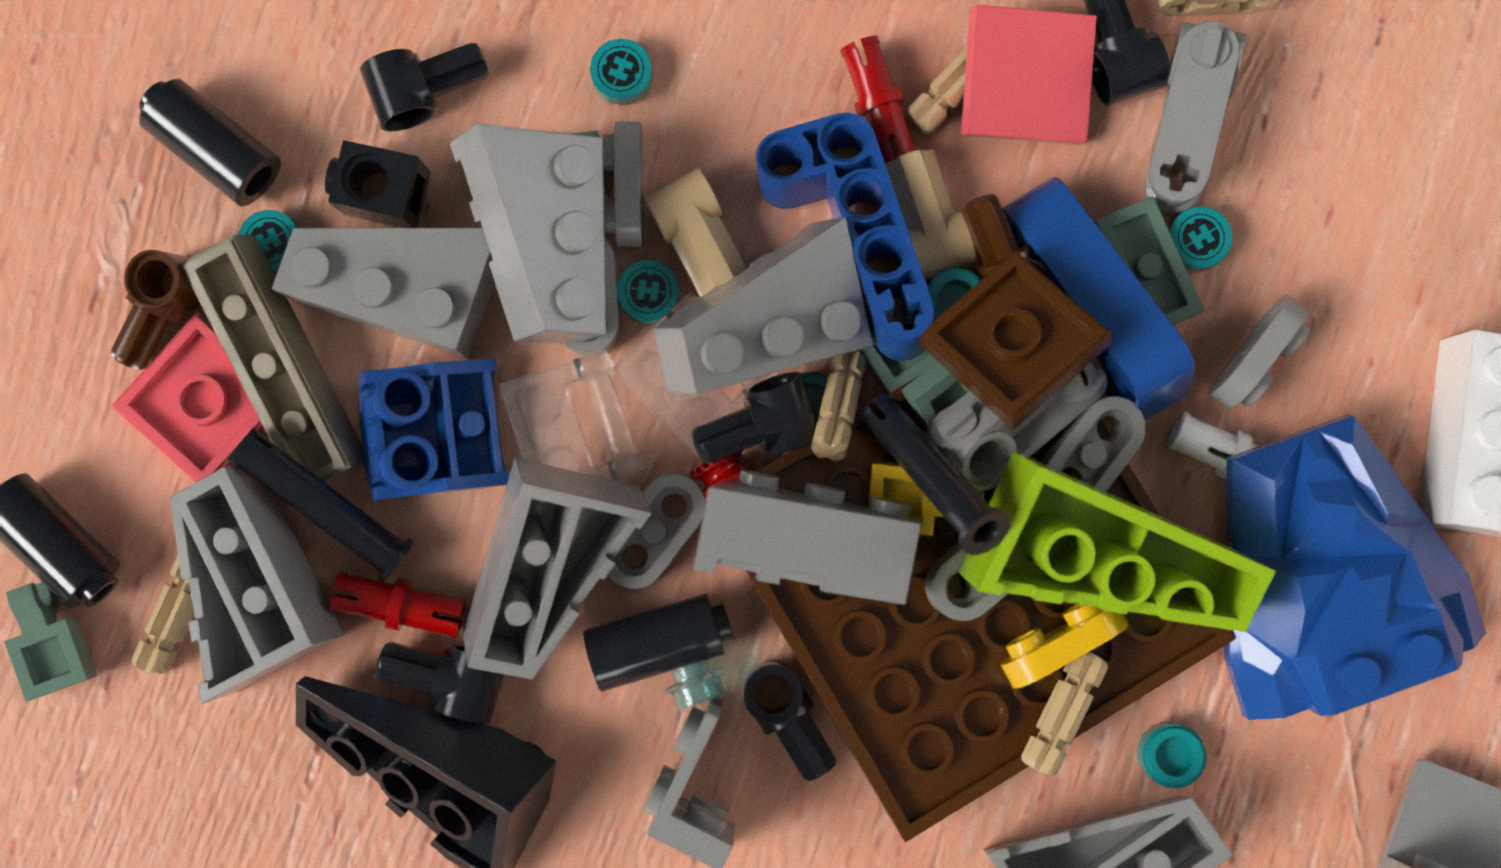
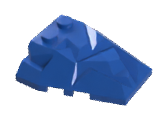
(1360, 581)

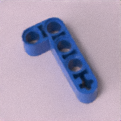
(871, 236)
(1146, 352)

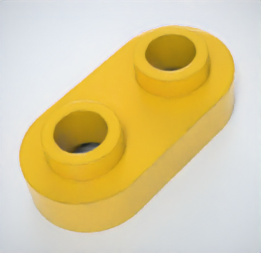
(1039, 655)

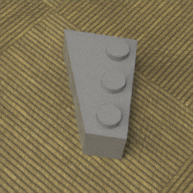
(542, 225)
(396, 280)
(771, 317)
(809, 537)
(543, 560)
(247, 582)
(1149, 836)

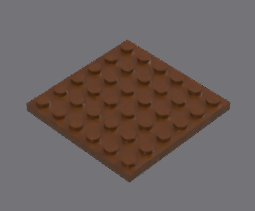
(928, 692)

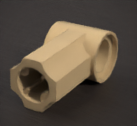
(691, 223)
(934, 228)

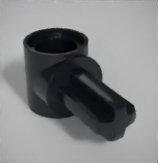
(1127, 57)
(407, 88)
(774, 416)
(453, 686)
(791, 722)

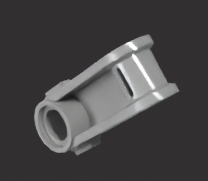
(1193, 112)
(983, 444)

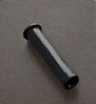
(320, 503)
(976, 522)

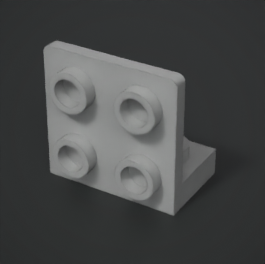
(1445, 822)
(694, 825)

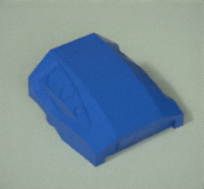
(430, 429)

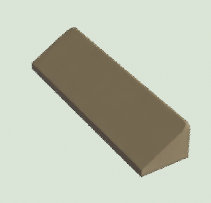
(273, 356)

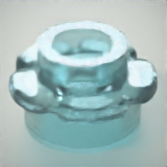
(695, 685)

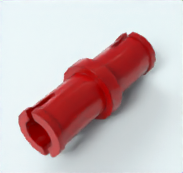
(878, 97)
(397, 604)

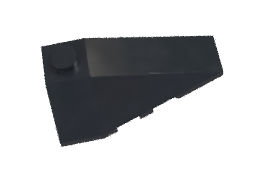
(455, 775)

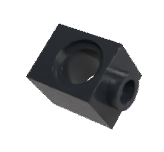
(397, 204)

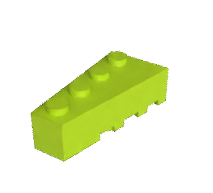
(1111, 555)

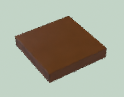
(1015, 340)

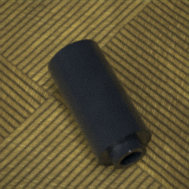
(208, 141)
(54, 544)
(656, 641)

